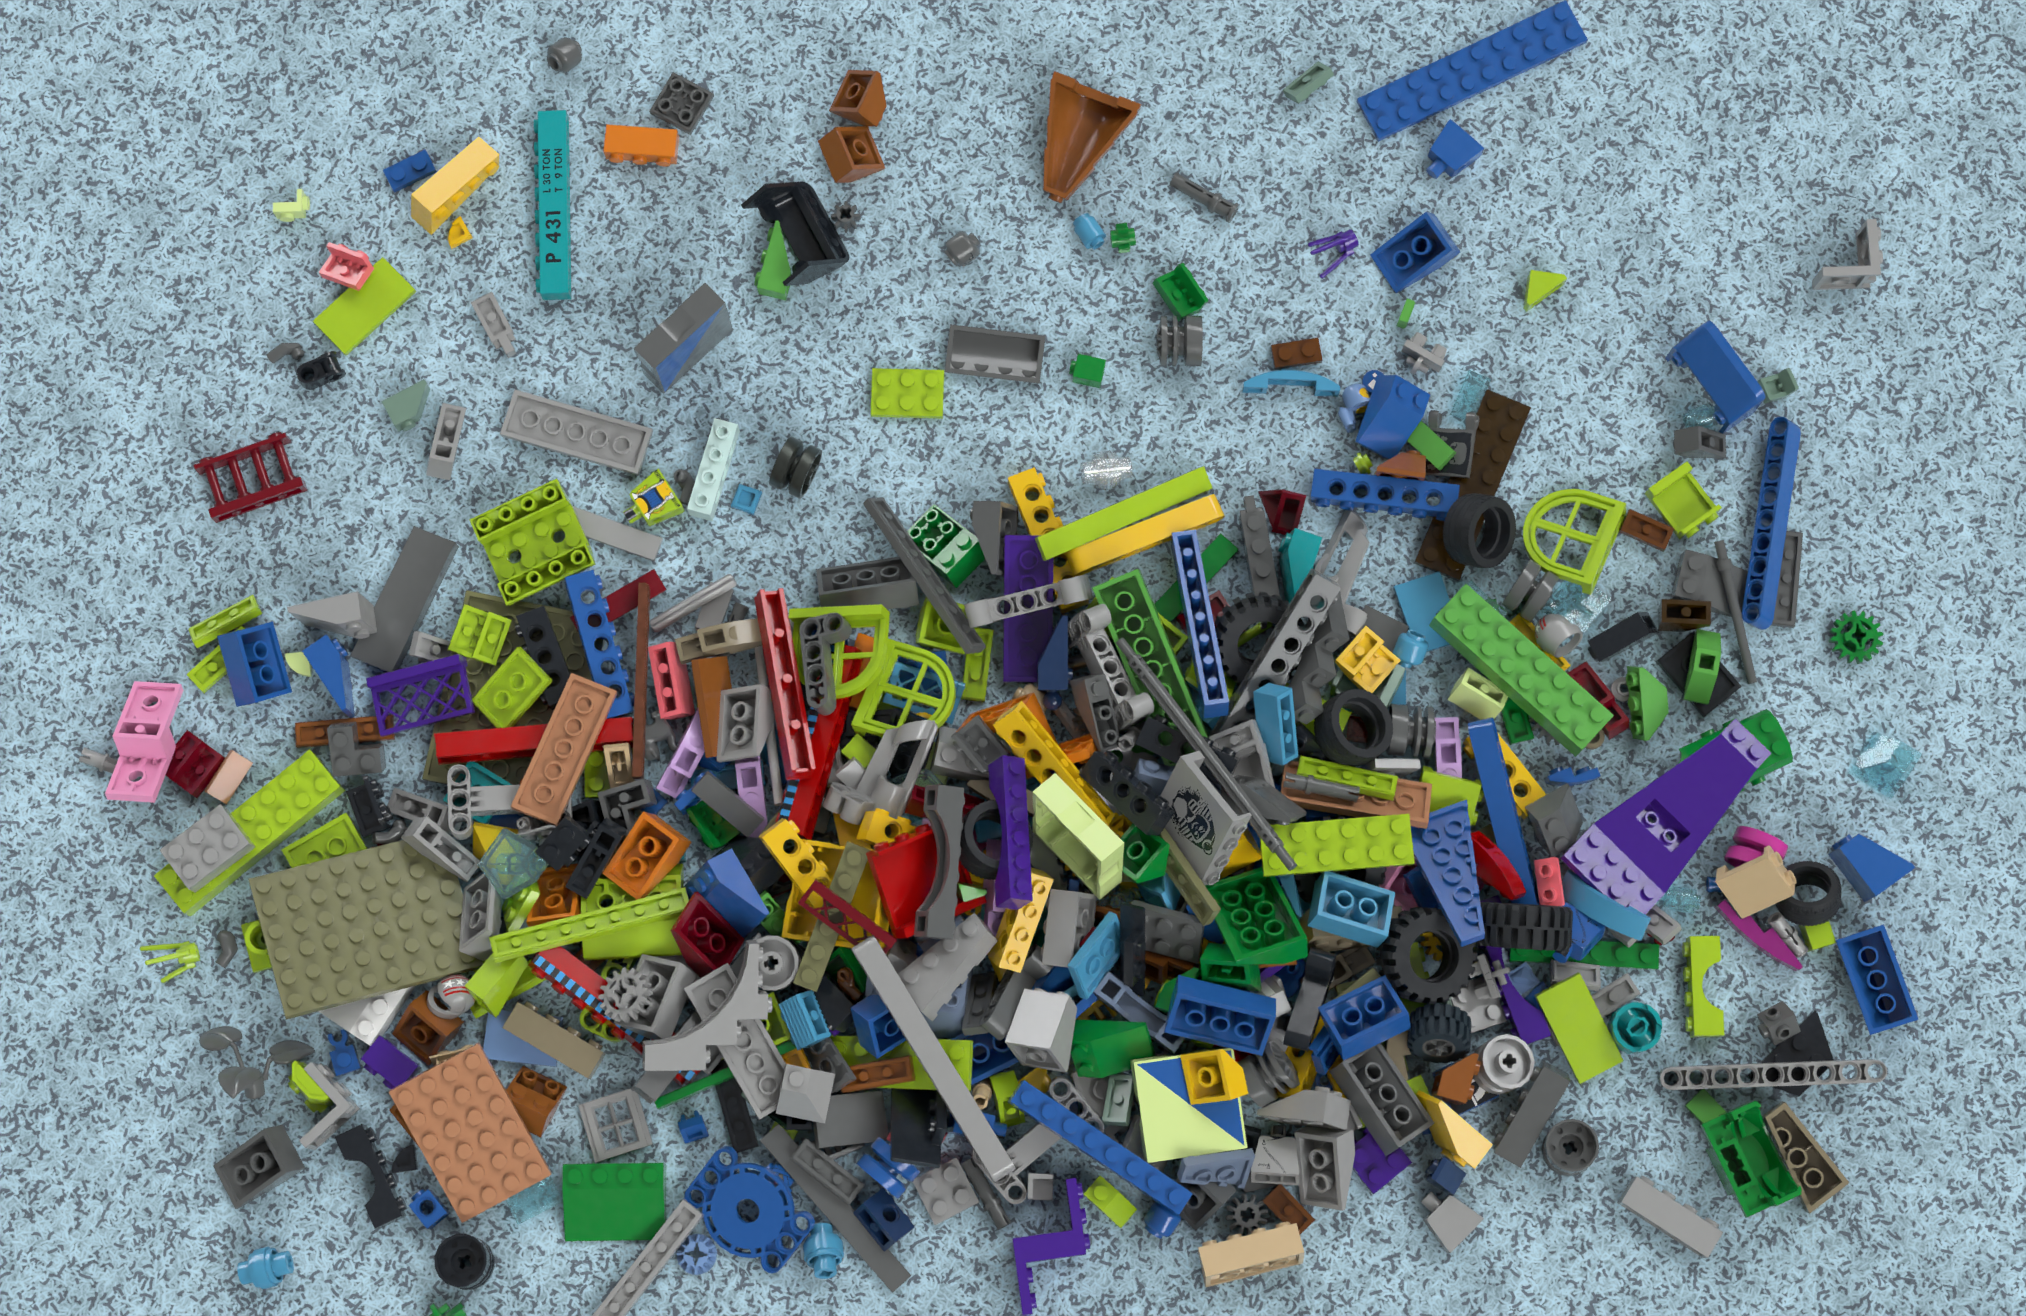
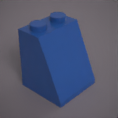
(1868, 865)

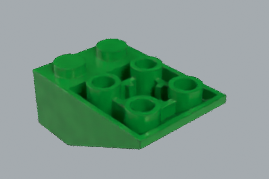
(946, 545)

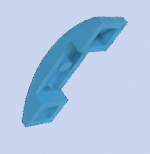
(1322, 385)
(1602, 908)

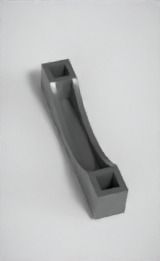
(937, 913)

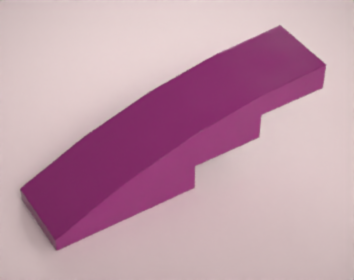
(1766, 941)

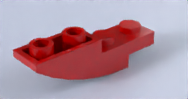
(1495, 868)

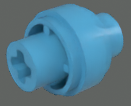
(823, 1251)
(265, 1267)

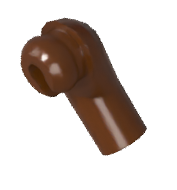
(847, 984)

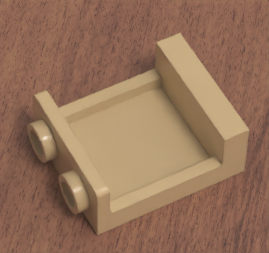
(1756, 883)

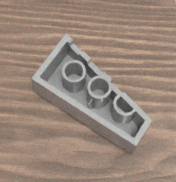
(946, 965)

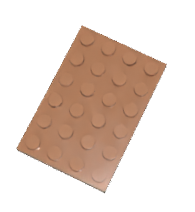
(470, 1132)

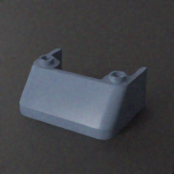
(950, 1016)

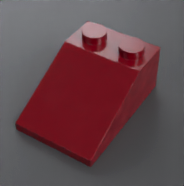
(705, 937)

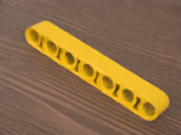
(1144, 535)

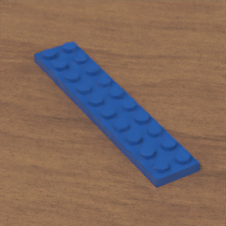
(1471, 70)

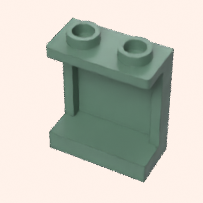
(1385, 691)

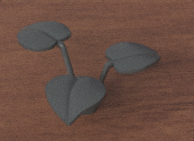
(249, 1079)

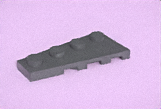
(827, 1058)

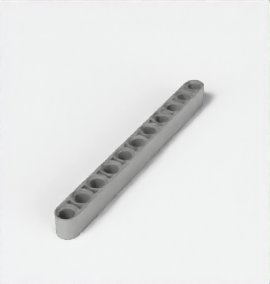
(933, 1058)

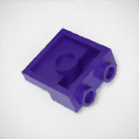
(1373, 1165)

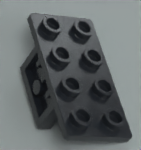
(917, 1126)

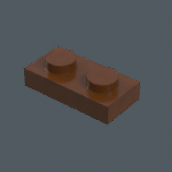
(1296, 353)
(1646, 530)
(1287, 1208)

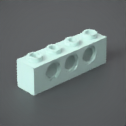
(713, 469)

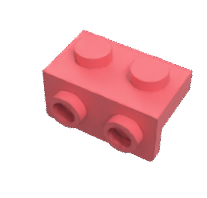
(346, 266)
(1549, 881)

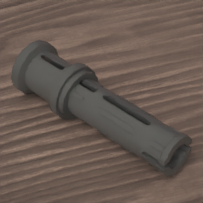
(1214, 202)

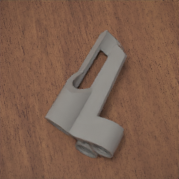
(1357, 529)
(874, 788)

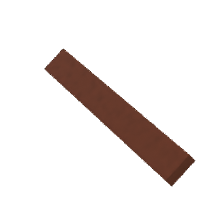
(641, 681)

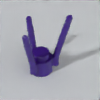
(1343, 241)

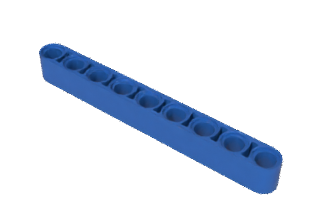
(1774, 534)
(1501, 803)

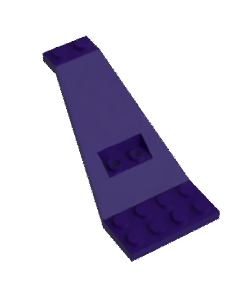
(1631, 856)

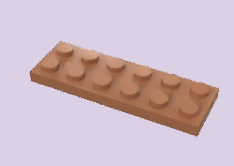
(564, 749)
(1409, 798)

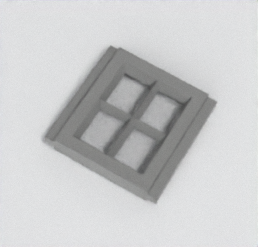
(615, 1125)

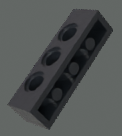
(536, 621)
(1151, 740)
(1097, 774)

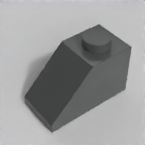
(1699, 443)

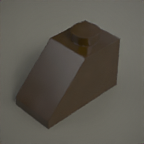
(1683, 615)

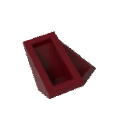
(1283, 509)

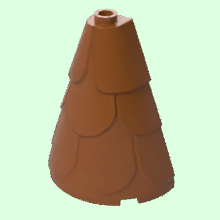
(1080, 133)

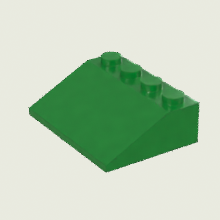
(1257, 920)
(613, 1201)

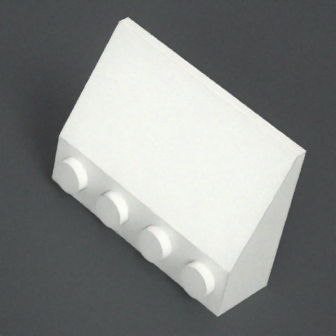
(369, 1016)

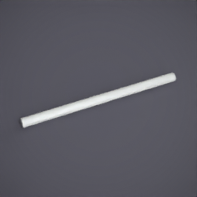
(771, 739)

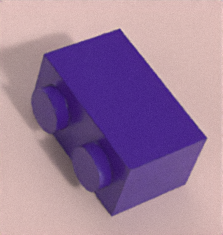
(389, 1063)

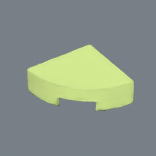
(299, 663)

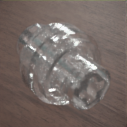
(1106, 470)

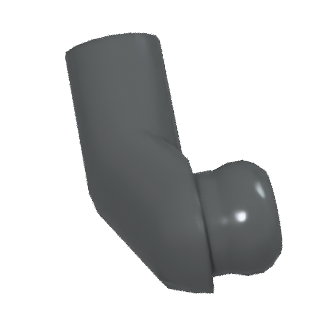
(283, 349)
(393, 835)
(229, 947)

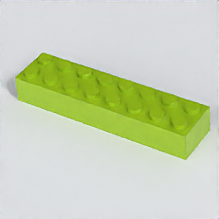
(267, 821)

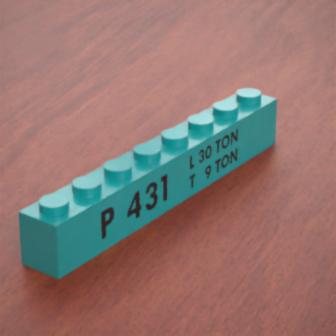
(554, 205)

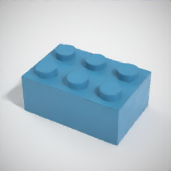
(1351, 909)

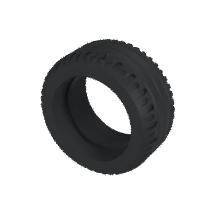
(1818, 911)

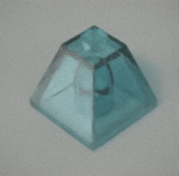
(1884, 763)
(511, 863)

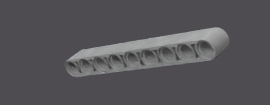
(1784, 1074)

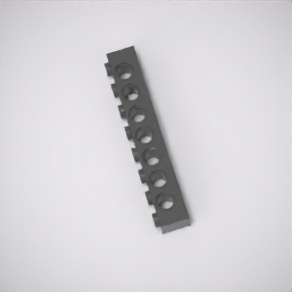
(1274, 648)

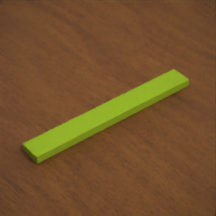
(1123, 513)
(588, 925)

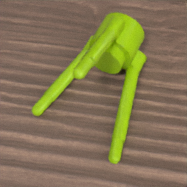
(186, 953)

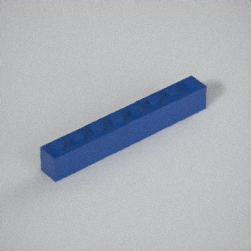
(1199, 624)
(1100, 1147)

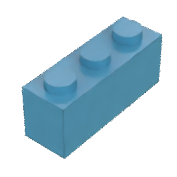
(1276, 722)

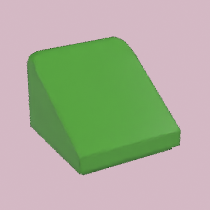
(969, 891)

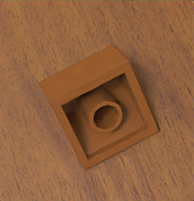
(850, 153)
(423, 1031)

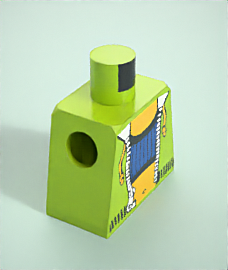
(653, 501)

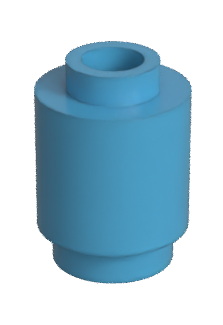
(1089, 231)

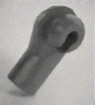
(686, 483)

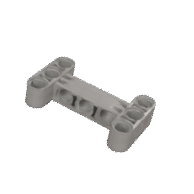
(989, 611)
(1088, 630)
(480, 801)
(1037, 1141)

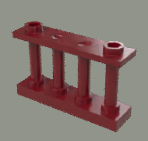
(268, 492)

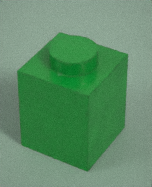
(1088, 370)

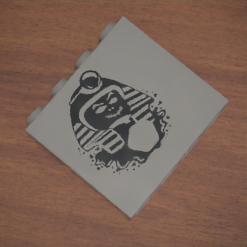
(1202, 820)

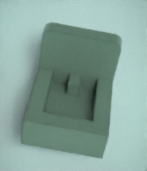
(1778, 385)

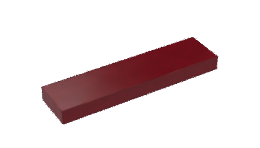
(626, 598)

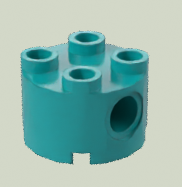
(1635, 1027)

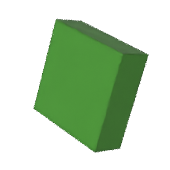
(1406, 313)

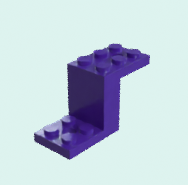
(1051, 1245)

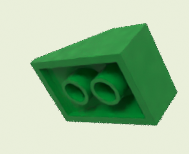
(1108, 1046)

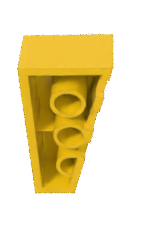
(453, 184)

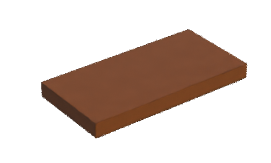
(710, 678)

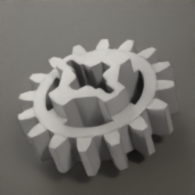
(626, 995)

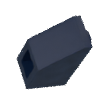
(1444, 1175)

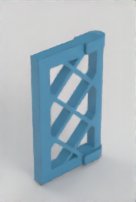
(960, 686)

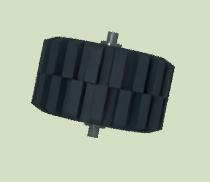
(1439, 1033)

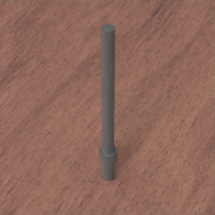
(1724, 565)

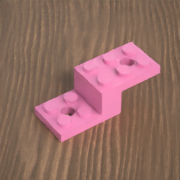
(144, 742)

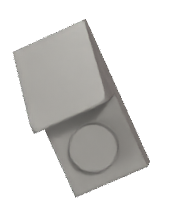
(428, 647)

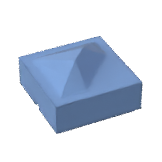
(1523, 978)

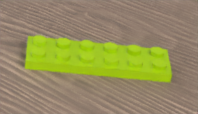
(1342, 845)
(959, 1052)

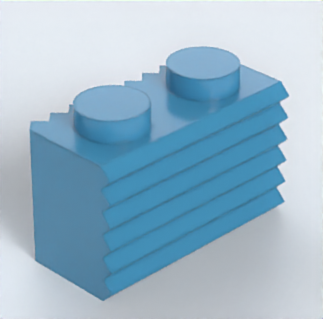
(804, 1020)

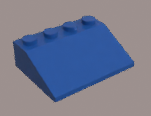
(729, 892)

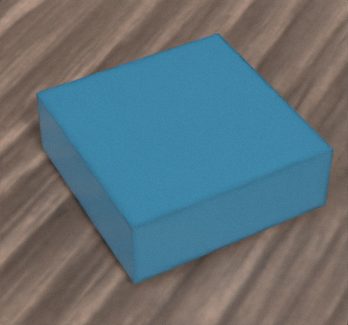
(746, 499)

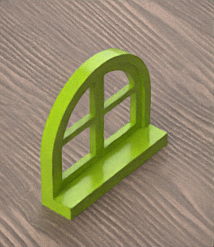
(1601, 543)
(858, 617)
(863, 718)

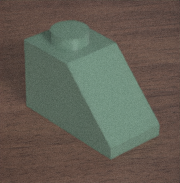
(407, 405)

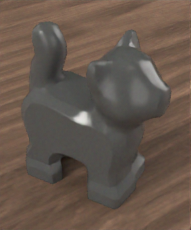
(656, 732)

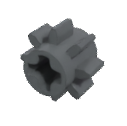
(846, 210)

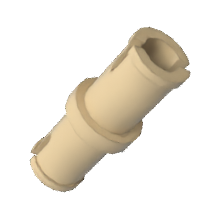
(982, 1092)

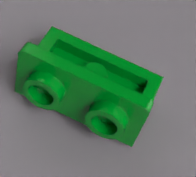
(1181, 292)
(714, 828)

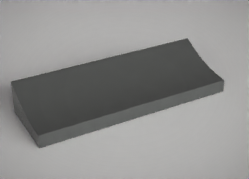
(406, 599)

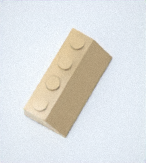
(1250, 1254)

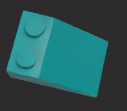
(1296, 559)

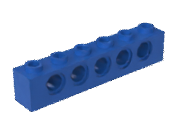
(1398, 487)
(590, 582)

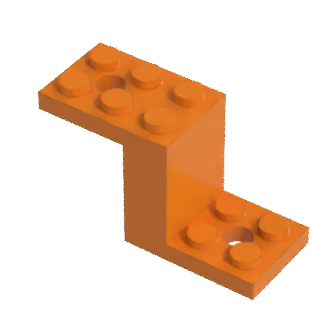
(1076, 749)

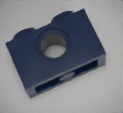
(883, 1231)

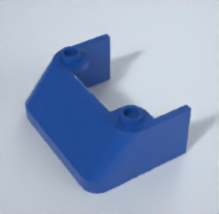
(1720, 374)

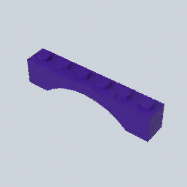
(1013, 877)
(1526, 1020)

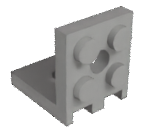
(1868, 263)
(335, 1118)

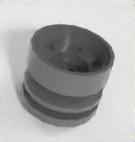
(1180, 341)
(1412, 730)
(1271, 1071)
(1583, 1142)

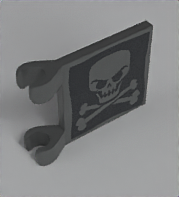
(1460, 440)

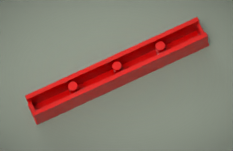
(785, 684)
(516, 741)

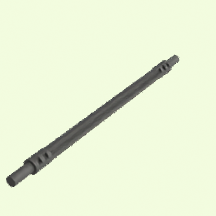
(1211, 760)

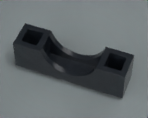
(384, 1204)

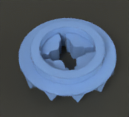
(704, 1263)

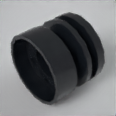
(454, 1272)

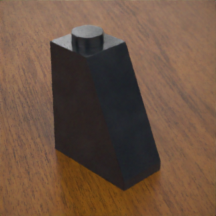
(1622, 636)

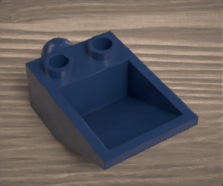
(1053, 665)

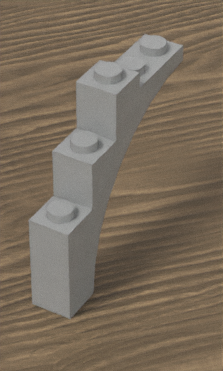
(744, 1002)

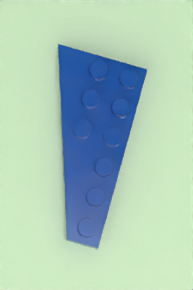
(1449, 867)

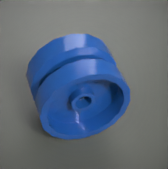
(885, 1170)

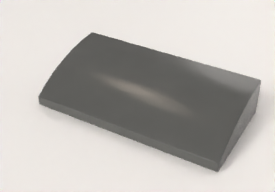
(995, 354)

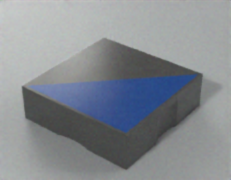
(684, 338)

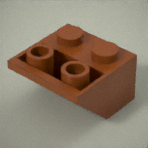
(1454, 1081)
(535, 1099)

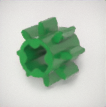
(1122, 238)

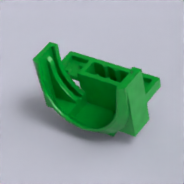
(1748, 1160)

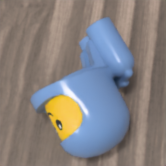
(1356, 401)

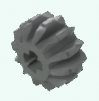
(1243, 1207)

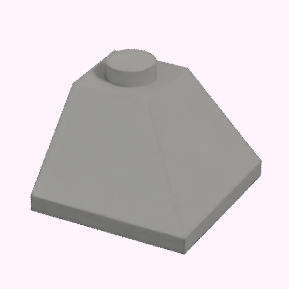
(805, 1093)

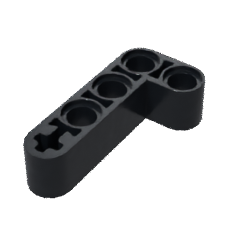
(1312, 994)

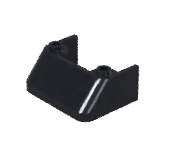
(805, 227)

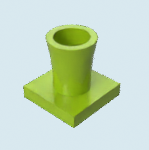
(256, 946)

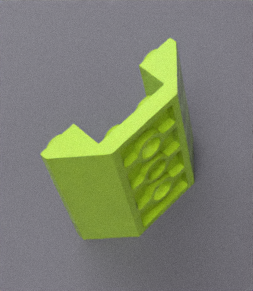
(529, 527)
(649, 939)

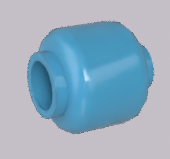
(1411, 648)

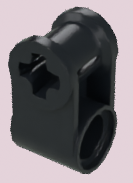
(322, 371)

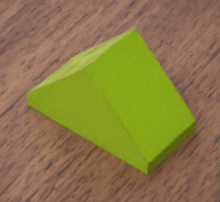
(1540, 286)

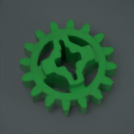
(1855, 626)

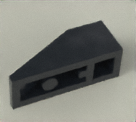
(596, 857)

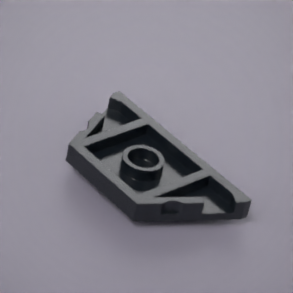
(1804, 1046)

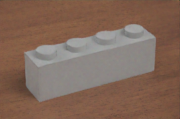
(1671, 1217)

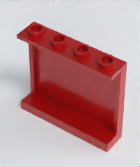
(905, 876)

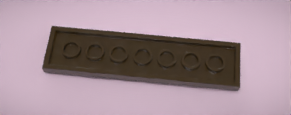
(1495, 440)

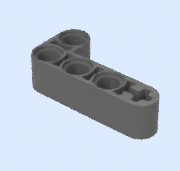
(823, 663)
(1007, 996)

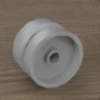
(788, 962)
(1504, 1064)

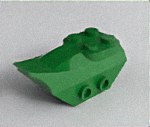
(1767, 731)

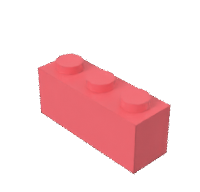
(671, 682)

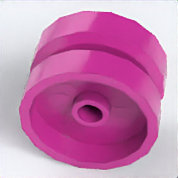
(1751, 845)

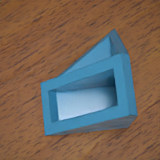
(1160, 892)

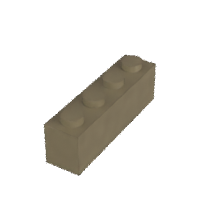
(554, 1040)

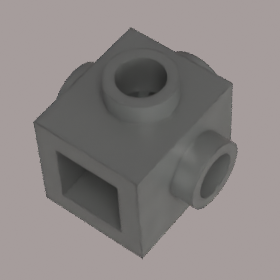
(1778, 1023)

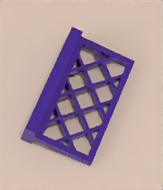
(416, 674)

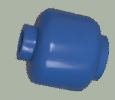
(1161, 1221)

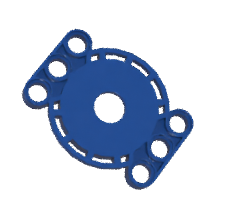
(766, 1192)

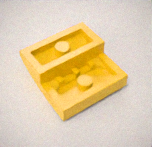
(1367, 660)

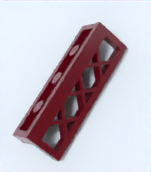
(847, 910)

